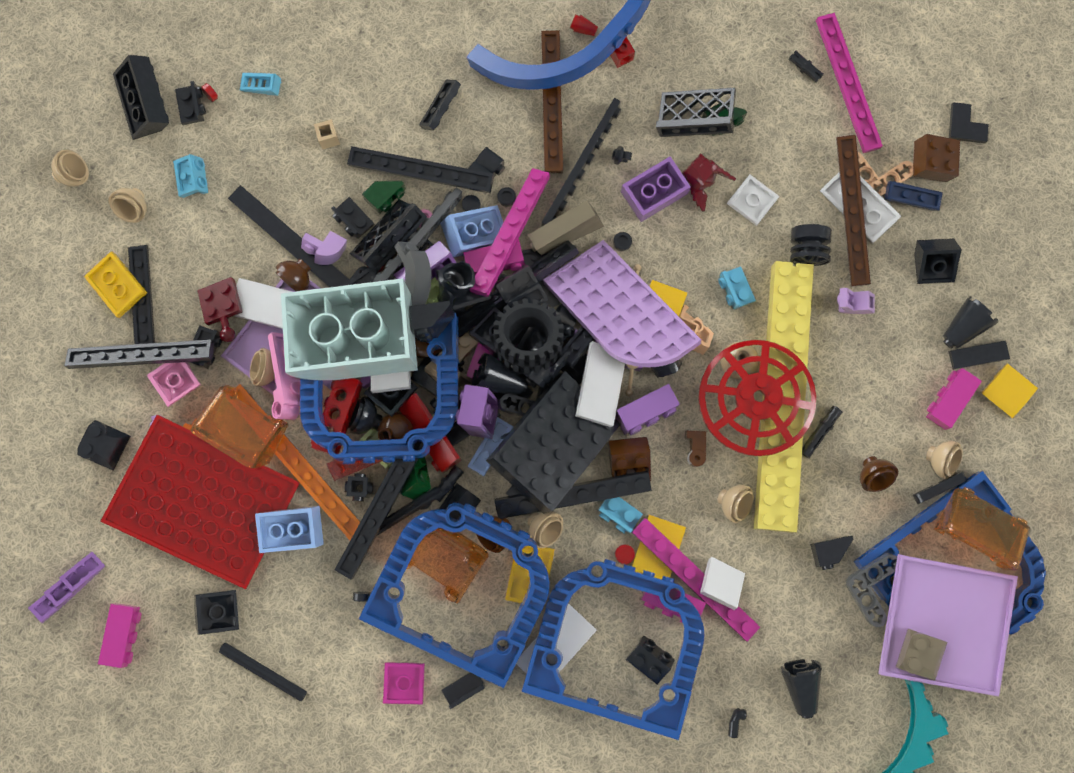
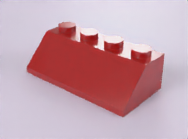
(442, 452)

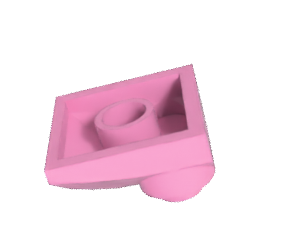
(173, 381)

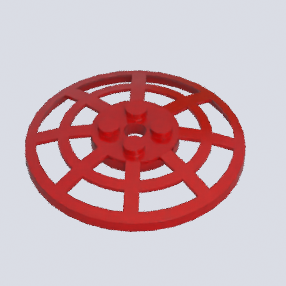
(749, 406)

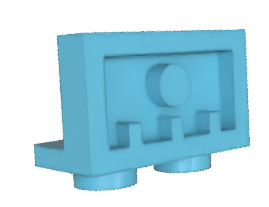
(190, 175)
(736, 287)
(620, 513)

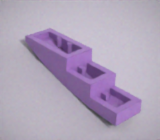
(67, 587)

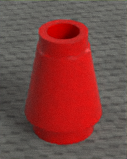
(583, 25)

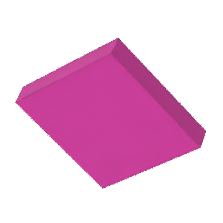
(403, 683)

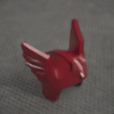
(702, 175)

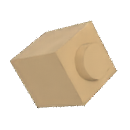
(327, 134)

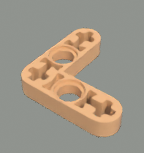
(876, 181)

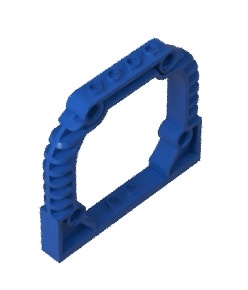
(388, 450)
(1031, 564)
(492, 662)
(545, 681)

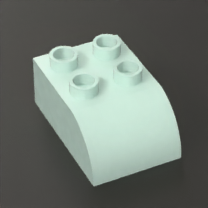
(348, 331)

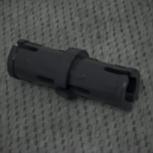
(806, 66)
(449, 481)

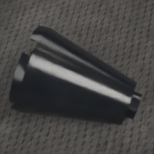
(968, 323)
(497, 377)
(803, 685)

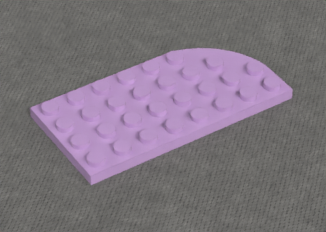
(621, 309)

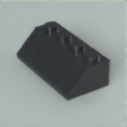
(140, 96)

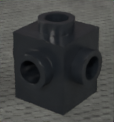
(352, 484)

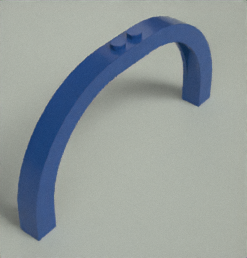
(566, 70)

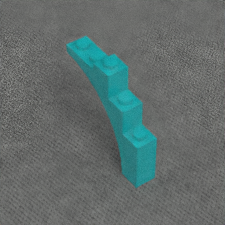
(923, 728)

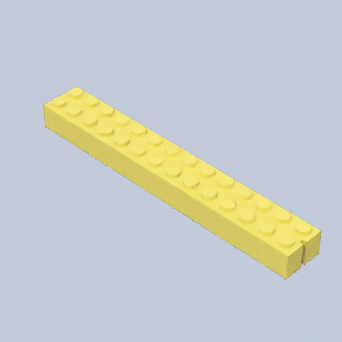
(790, 327)

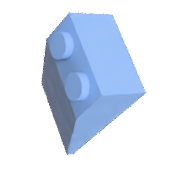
(471, 229)
(289, 529)

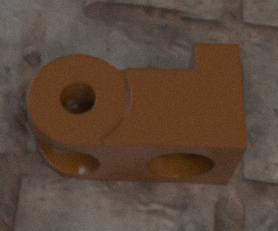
(697, 447)

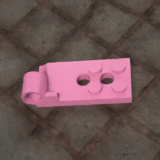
(287, 394)

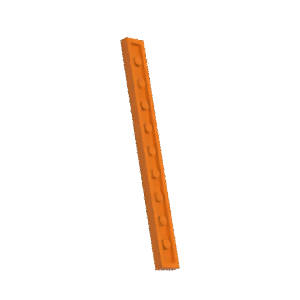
(309, 477)

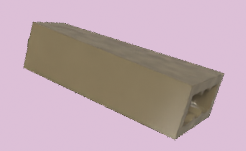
(568, 226)

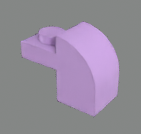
(327, 251)
(856, 302)

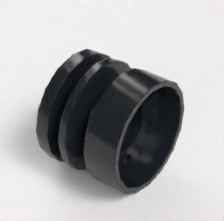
(810, 244)

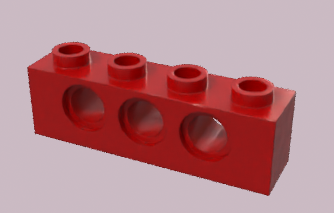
(346, 407)

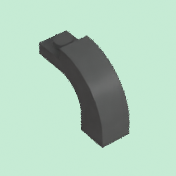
(416, 271)

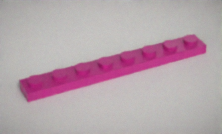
(849, 83)
(510, 232)
(692, 577)

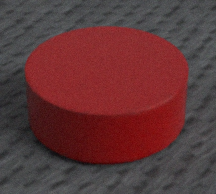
(209, 92)
(624, 554)

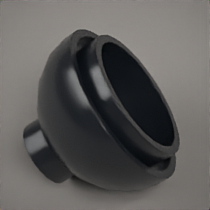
(364, 417)

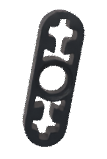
(937, 489)

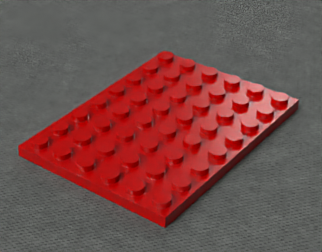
(197, 502)

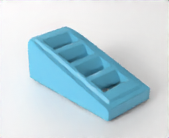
(271, 87)

